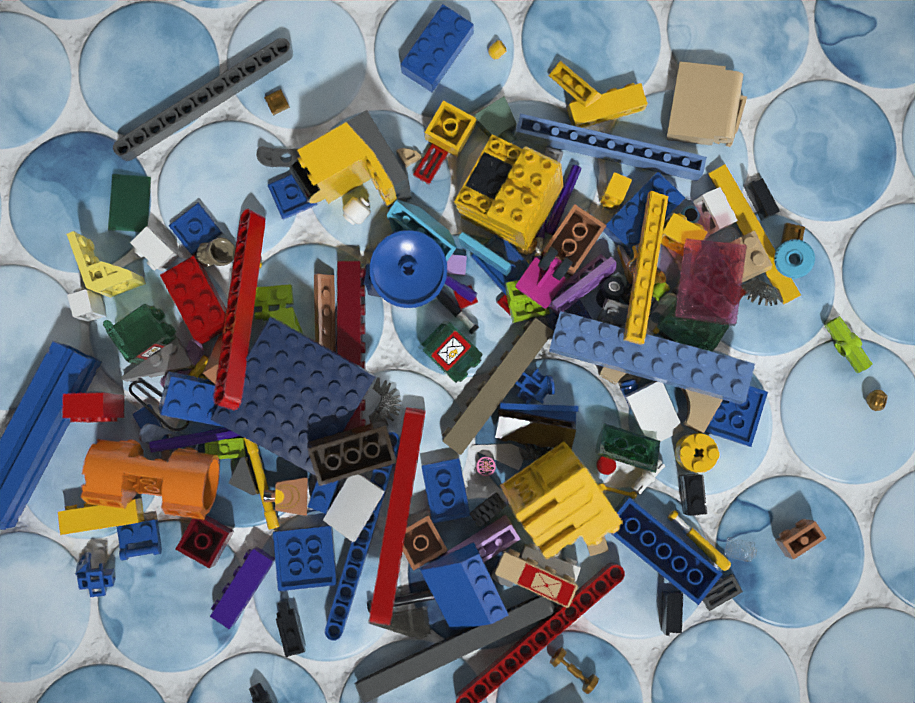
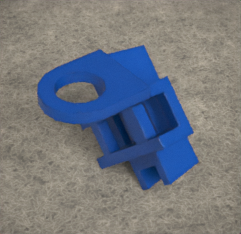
(544, 384)
(85, 573)

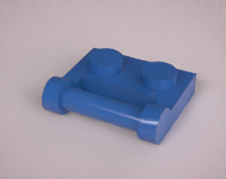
(138, 533)

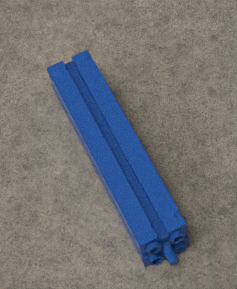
(39, 426)

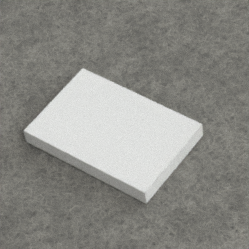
(654, 411)
(353, 506)

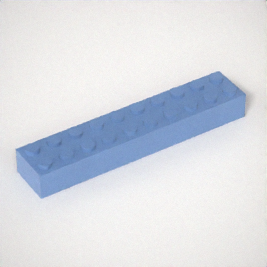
(654, 360)

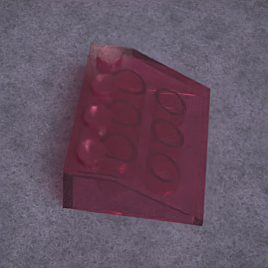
(711, 281)

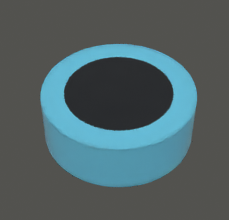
(691, 213)

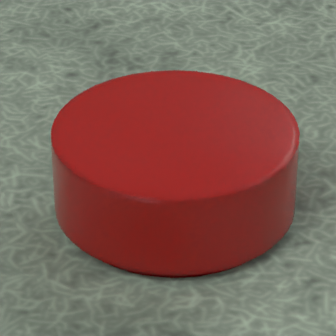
(605, 465)

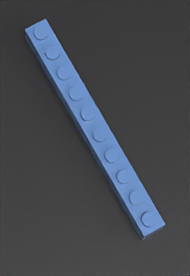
(610, 147)

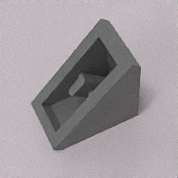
(244, 477)

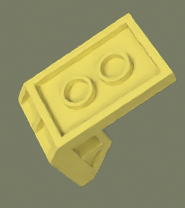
(98, 275)

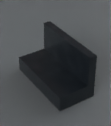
(761, 199)
(671, 612)

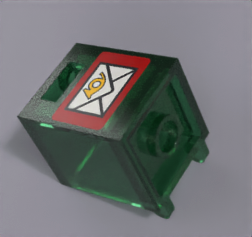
(141, 333)
(447, 348)

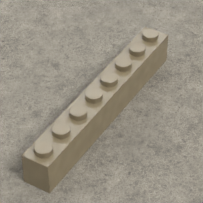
(498, 385)

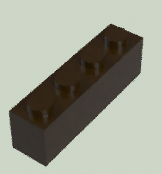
(534, 429)

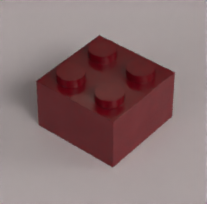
(205, 541)

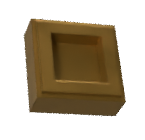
(276, 102)
(792, 232)

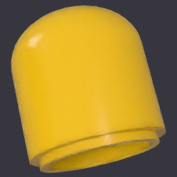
(497, 49)

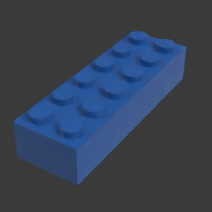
(665, 551)

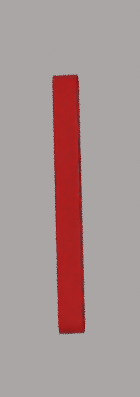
(239, 311)
(397, 517)
(544, 627)

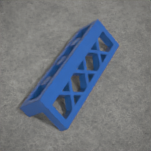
(552, 411)

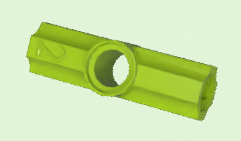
(848, 344)

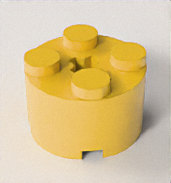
(707, 454)

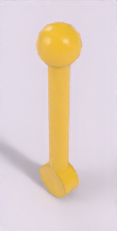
(633, 494)

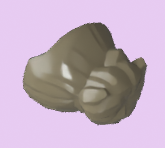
(216, 252)

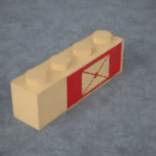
(536, 578)

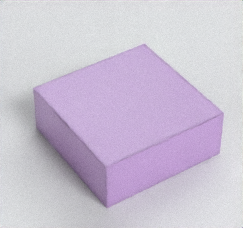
(456, 265)

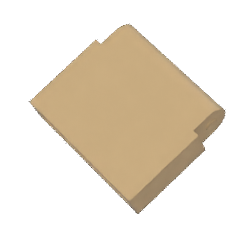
(704, 104)

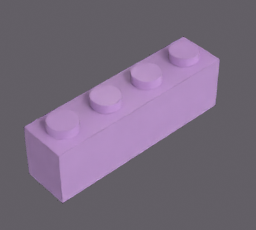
(491, 539)

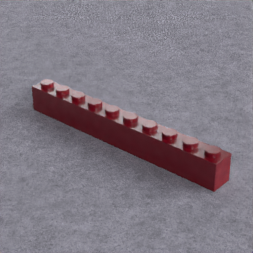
(350, 323)

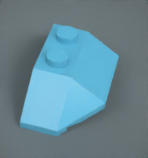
(411, 217)

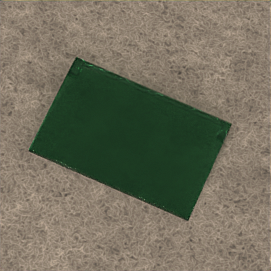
(129, 203)

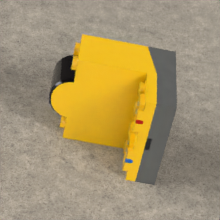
(347, 160)

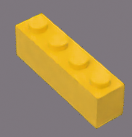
(610, 106)
(98, 517)

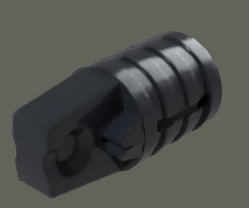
(259, 695)

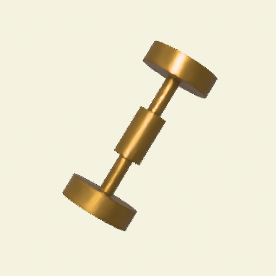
(589, 684)

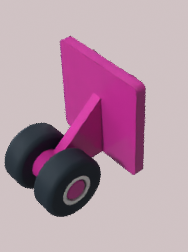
(544, 278)

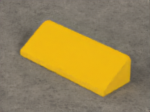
(574, 85)

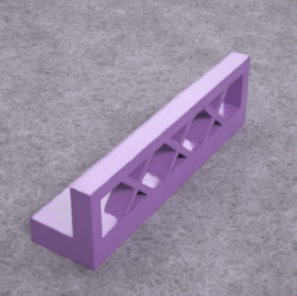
(583, 286)

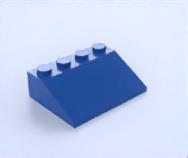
(464, 589)

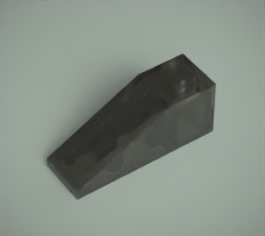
(409, 623)

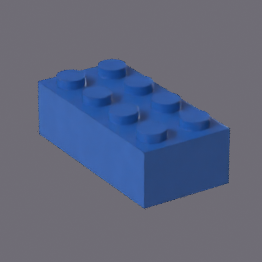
(437, 48)
(627, 223)
(188, 398)

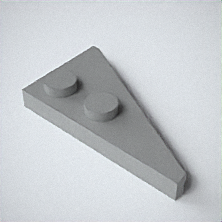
(169, 358)

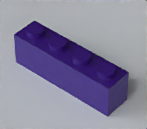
(242, 588)

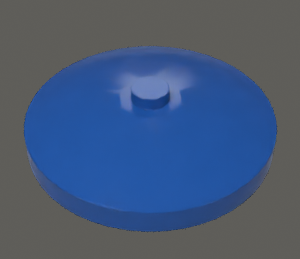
(408, 269)

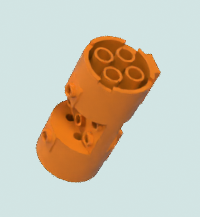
(120, 471)

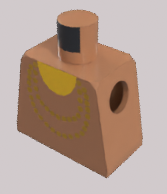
(289, 496)

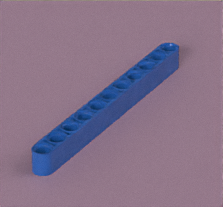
(357, 563)

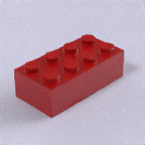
(196, 299)

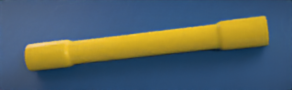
(269, 511)

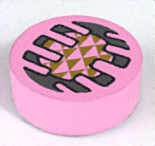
(485, 466)

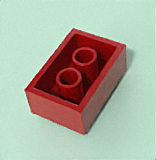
(93, 407)

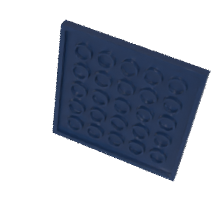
(294, 394)

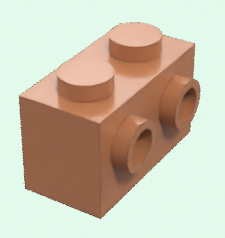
(800, 538)

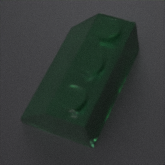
(690, 332)
(628, 447)

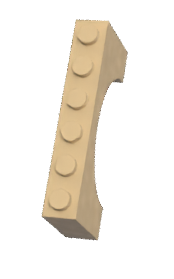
(699, 406)

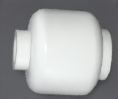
(356, 210)

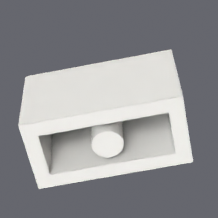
(715, 210)
(154, 249)
(86, 305)

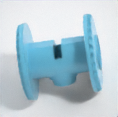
(804, 258)

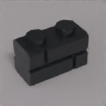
(693, 494)

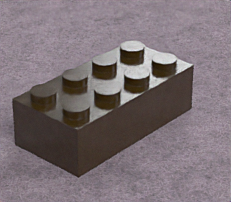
(351, 452)

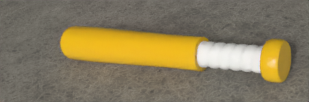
(717, 557)

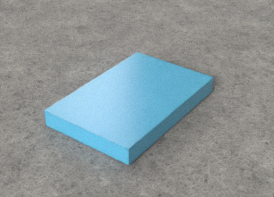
(484, 253)

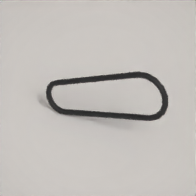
(149, 409)

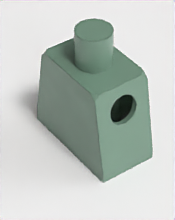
(497, 120)

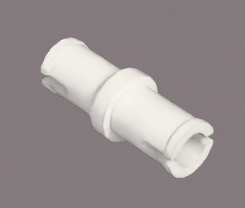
(646, 478)

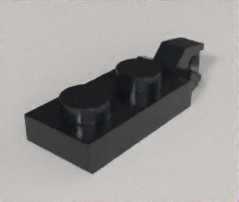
(289, 629)

